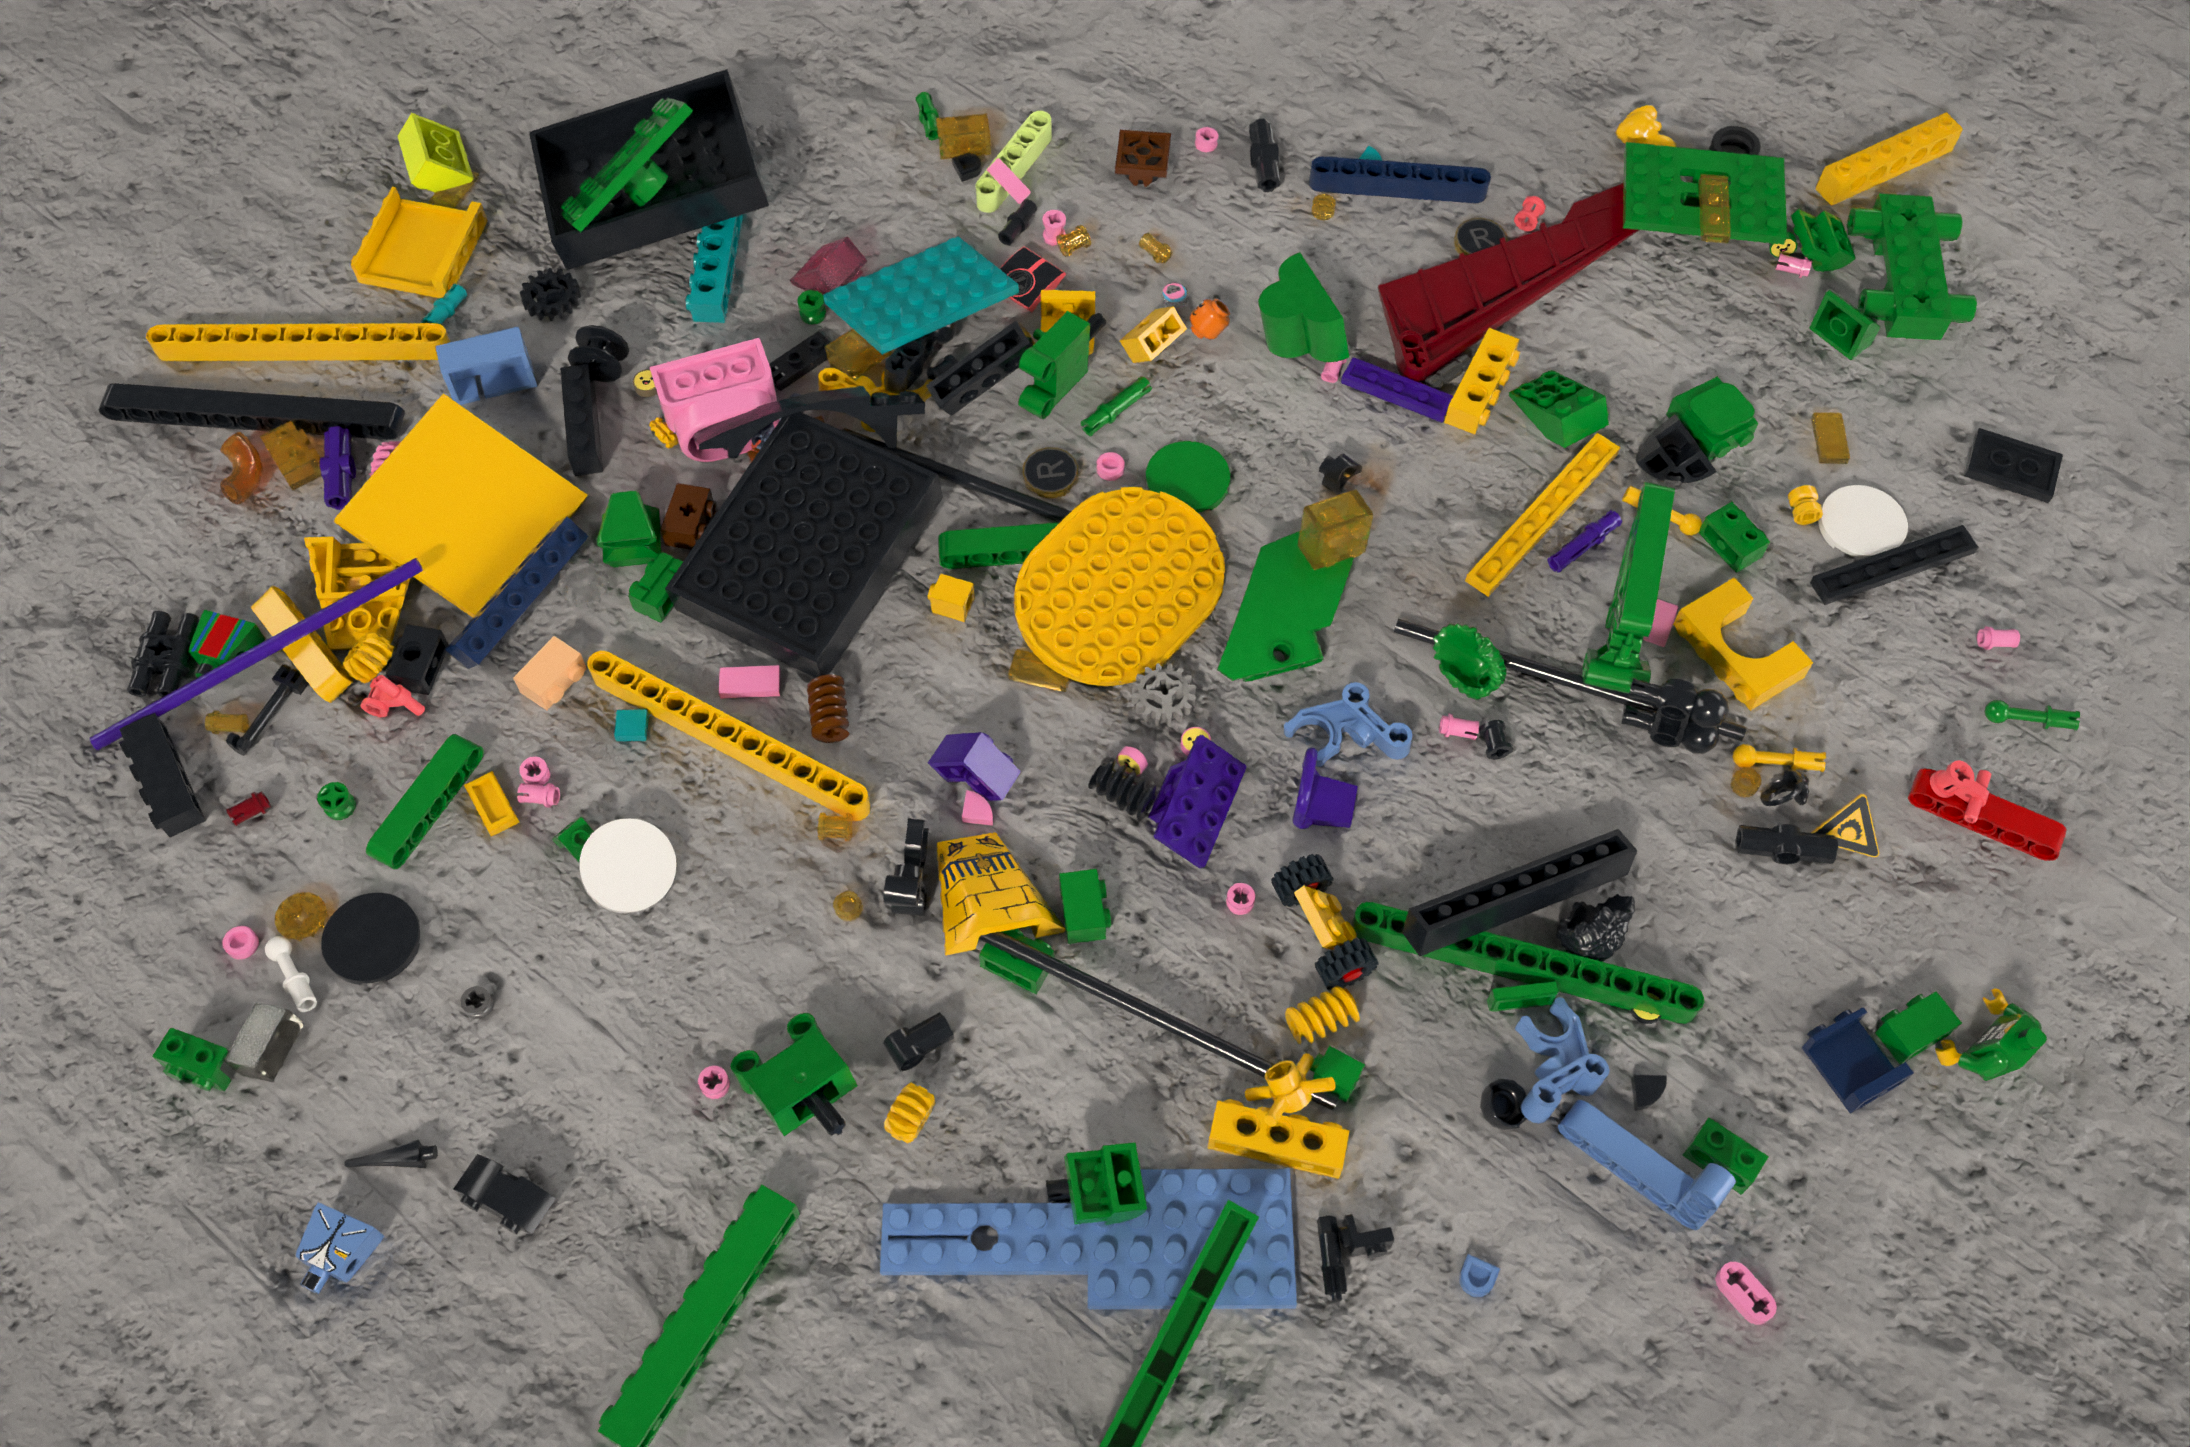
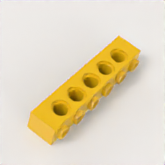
(1888, 158)

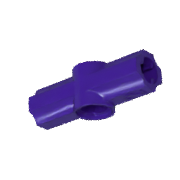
(337, 467)

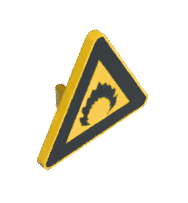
(1852, 827)

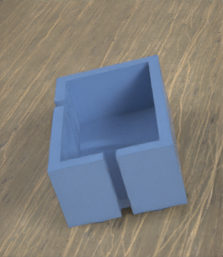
(496, 357)

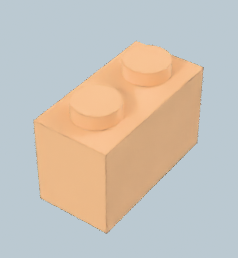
(550, 673)

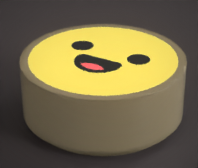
(644, 383)

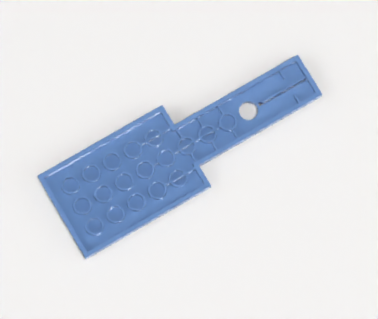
(1126, 1262)

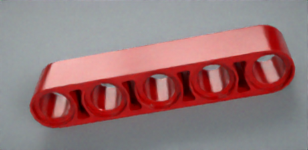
(1997, 819)

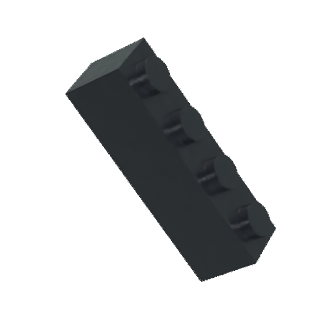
(581, 420)
(161, 775)

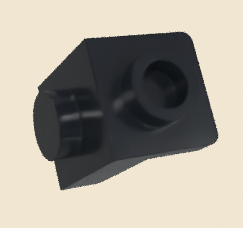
(1373, 1243)

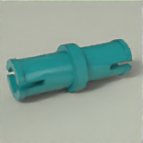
(445, 306)

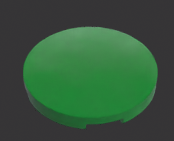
(1190, 473)

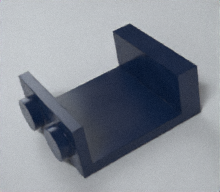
(1853, 1061)

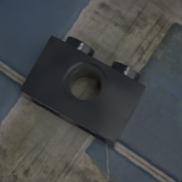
(428, 647)

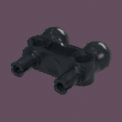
(1675, 704)

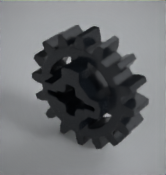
(550, 294)

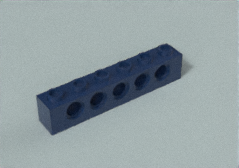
(517, 593)

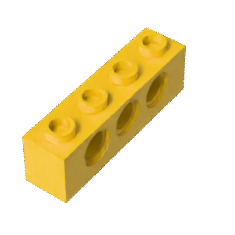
(1481, 381)
(1291, 1153)

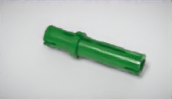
(1108, 412)

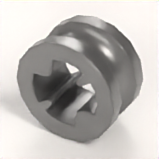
(472, 993)

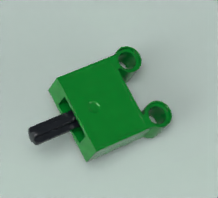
(1057, 361)
(799, 1079)

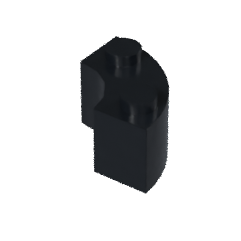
(508, 1197)

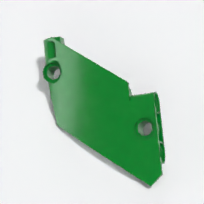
(1282, 612)

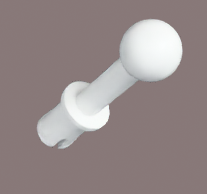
(297, 984)

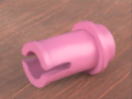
(1795, 265)
(1332, 370)
(1992, 638)
(1458, 727)
(546, 795)

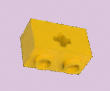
(1153, 334)

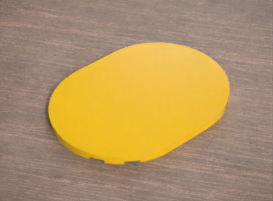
(1118, 586)

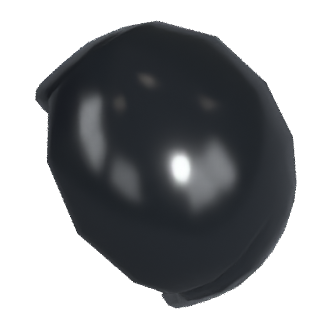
(1502, 1104)

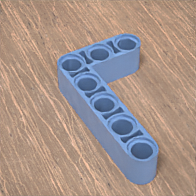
(1645, 1170)

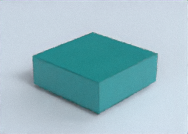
(631, 725)

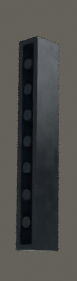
(1518, 892)

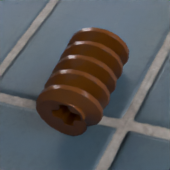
(828, 708)

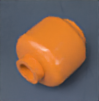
(1210, 319)

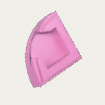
(976, 809)

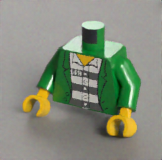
(2003, 1046)

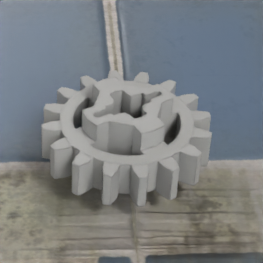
(1149, 697)

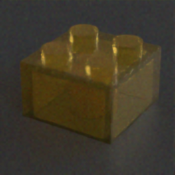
(1335, 529)

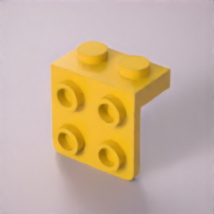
(1057, 302)

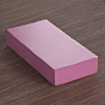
(749, 681)

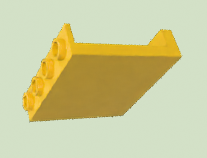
(418, 246)

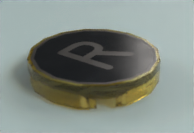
(1477, 235)
(1050, 472)

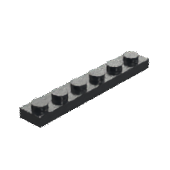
(1893, 564)

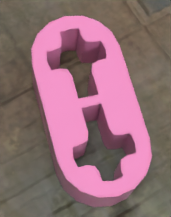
(1742, 1293)

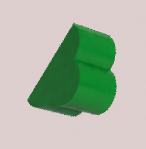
(1301, 315)

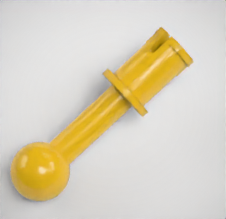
(1688, 523)
(1747, 756)

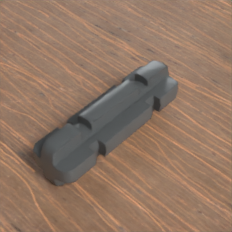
(1448, 372)

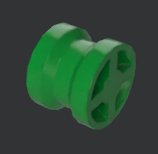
(811, 307)
(329, 797)

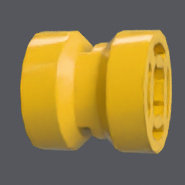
(1805, 505)

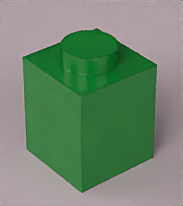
(1341, 1067)

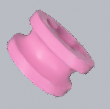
(1206, 145)
(533, 763)
(1240, 888)
(708, 1075)

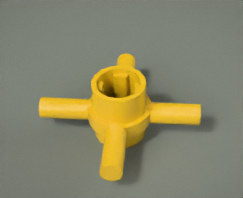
(1288, 1088)

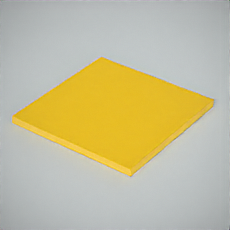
(459, 505)

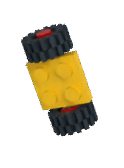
(1305, 885)

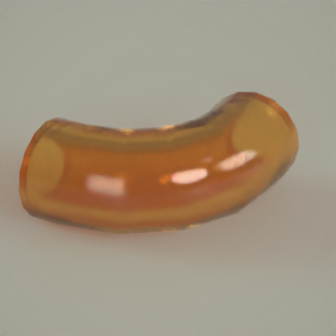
(246, 468)

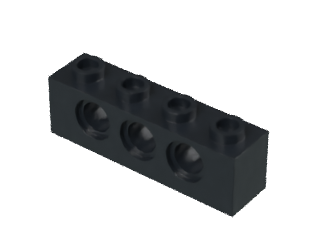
(981, 369)

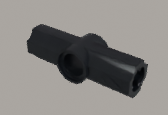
(1264, 155)
(1786, 844)

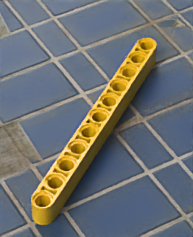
(296, 341)
(736, 744)

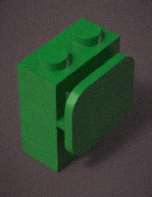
(1715, 417)

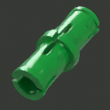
(927, 115)

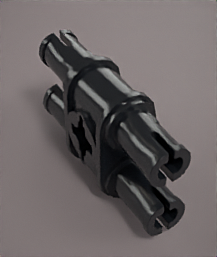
(162, 654)

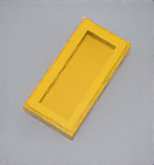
(491, 803)

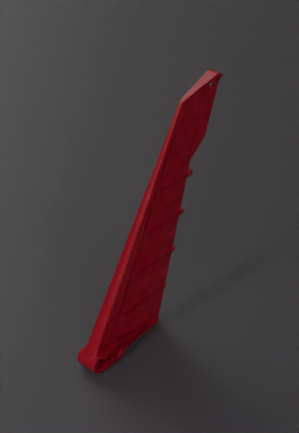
(1446, 291)

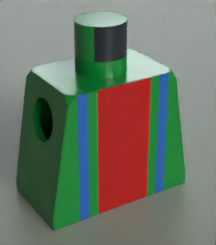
(221, 639)

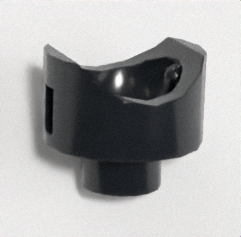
(1338, 472)

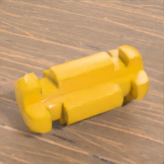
(663, 433)

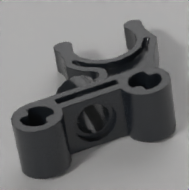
(905, 888)

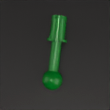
(1999, 711)

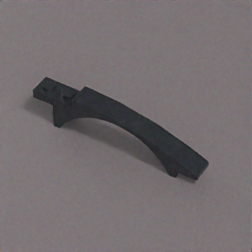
(876, 411)

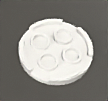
(1862, 521)
(627, 865)

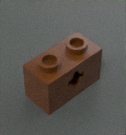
(687, 515)

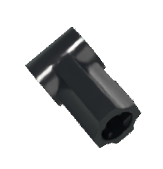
(911, 1045)

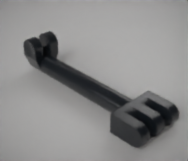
(288, 681)

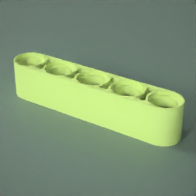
(1018, 156)

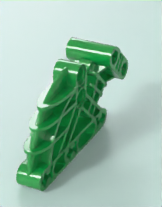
(1634, 596)

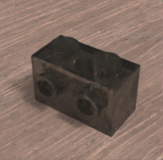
(264, 1042)

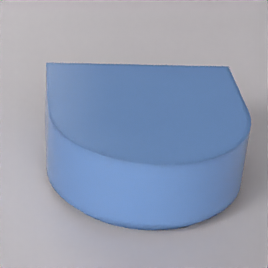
(1477, 1276)

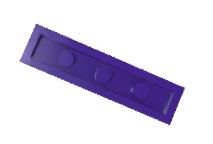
(1396, 389)

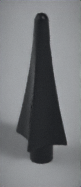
(406, 1155)

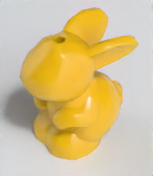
(1642, 128)

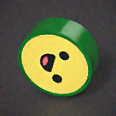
(1787, 249)

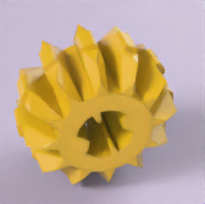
(368, 657)
(909, 1113)

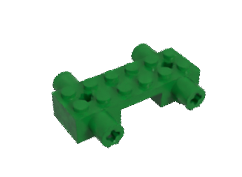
(1916, 294)

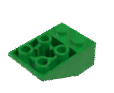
(1561, 407)

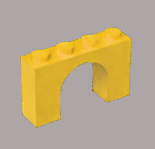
(1748, 678)

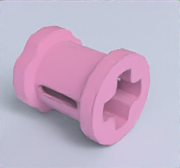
(1053, 222)

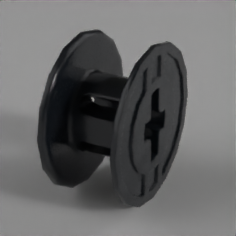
(590, 347)

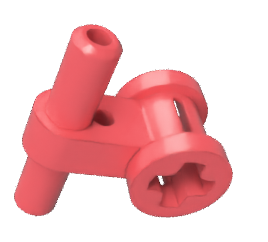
(386, 695)
(1963, 785)

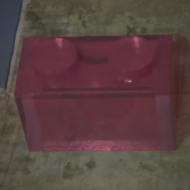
(830, 267)

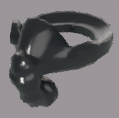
(1791, 781)

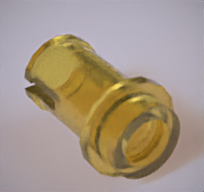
(1160, 252)
(220, 722)

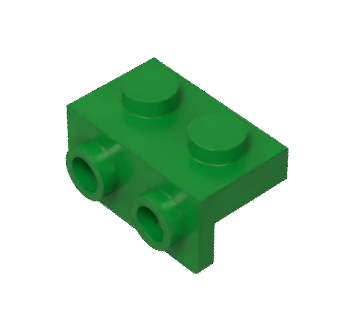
(192, 1058)

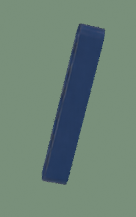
(1399, 179)

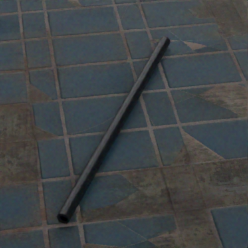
(973, 482)
(1560, 677)
(1141, 1009)

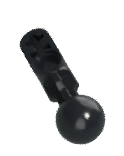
(907, 360)

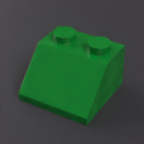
(1843, 326)

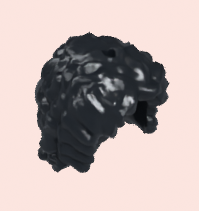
(1598, 929)

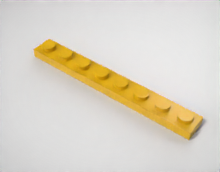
(1542, 515)

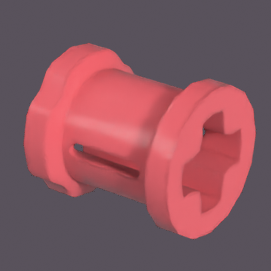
(1527, 211)

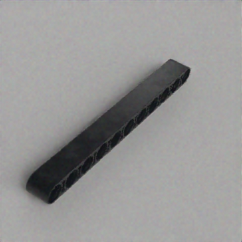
(249, 410)

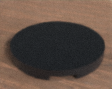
(371, 938)

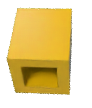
(951, 597)

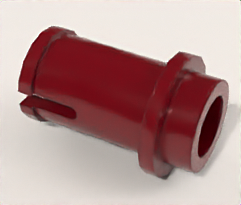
(249, 808)

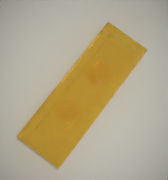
(1714, 208)

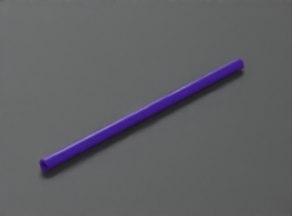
(262, 650)

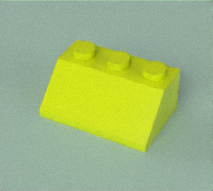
(433, 155)

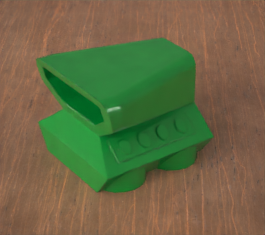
(629, 531)

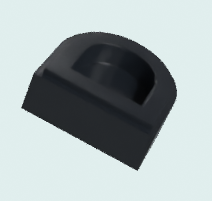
(967, 166)

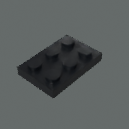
(2013, 465)

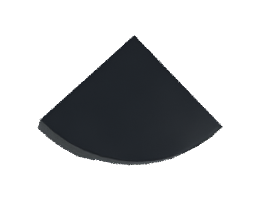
(1647, 1089)

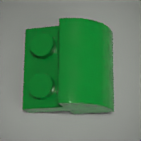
(1823, 240)
(1105, 1184)

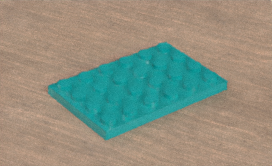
(920, 294)

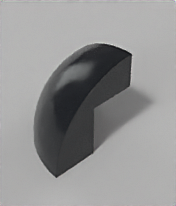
(1674, 454)

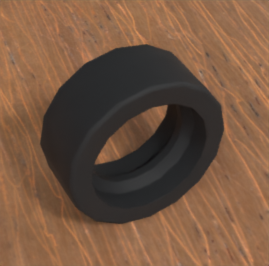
(1738, 137)

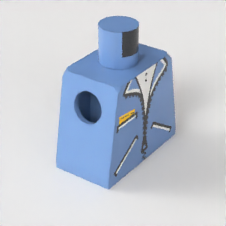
(334, 1246)

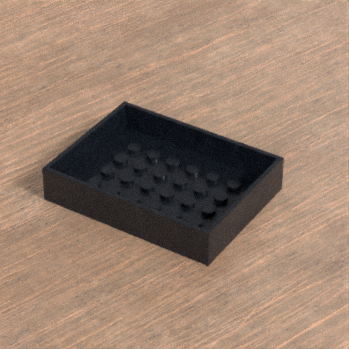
(705, 158)
(805, 543)

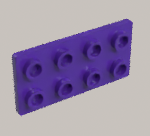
(1196, 800)

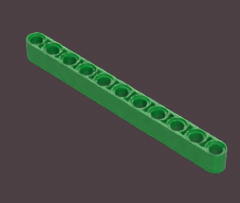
(1541, 959)

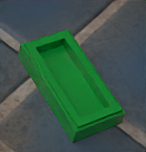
(1522, 996)

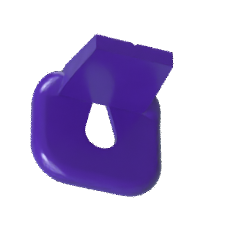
(1322, 799)

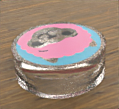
(1174, 295)

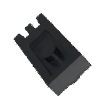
(799, 360)

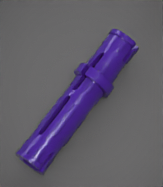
(1593, 534)

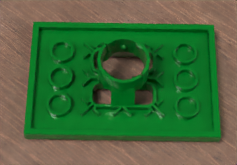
(629, 166)
(1658, 197)

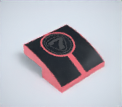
(1032, 276)

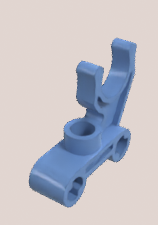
(1357, 720)
(1566, 1069)

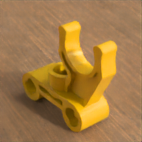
(835, 379)

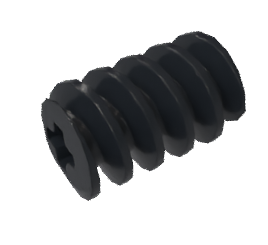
(1123, 789)

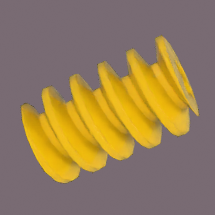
(1321, 1013)

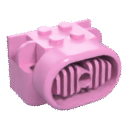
(712, 389)

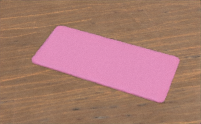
(1008, 181)
(1662, 624)

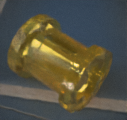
(1073, 240)
(835, 826)

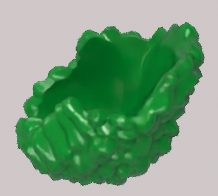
(1469, 660)

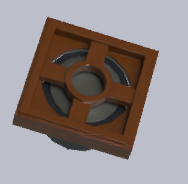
(1142, 156)

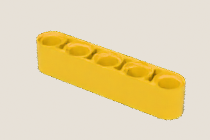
(309, 653)

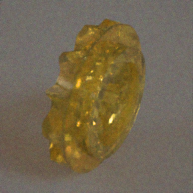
(293, 908)

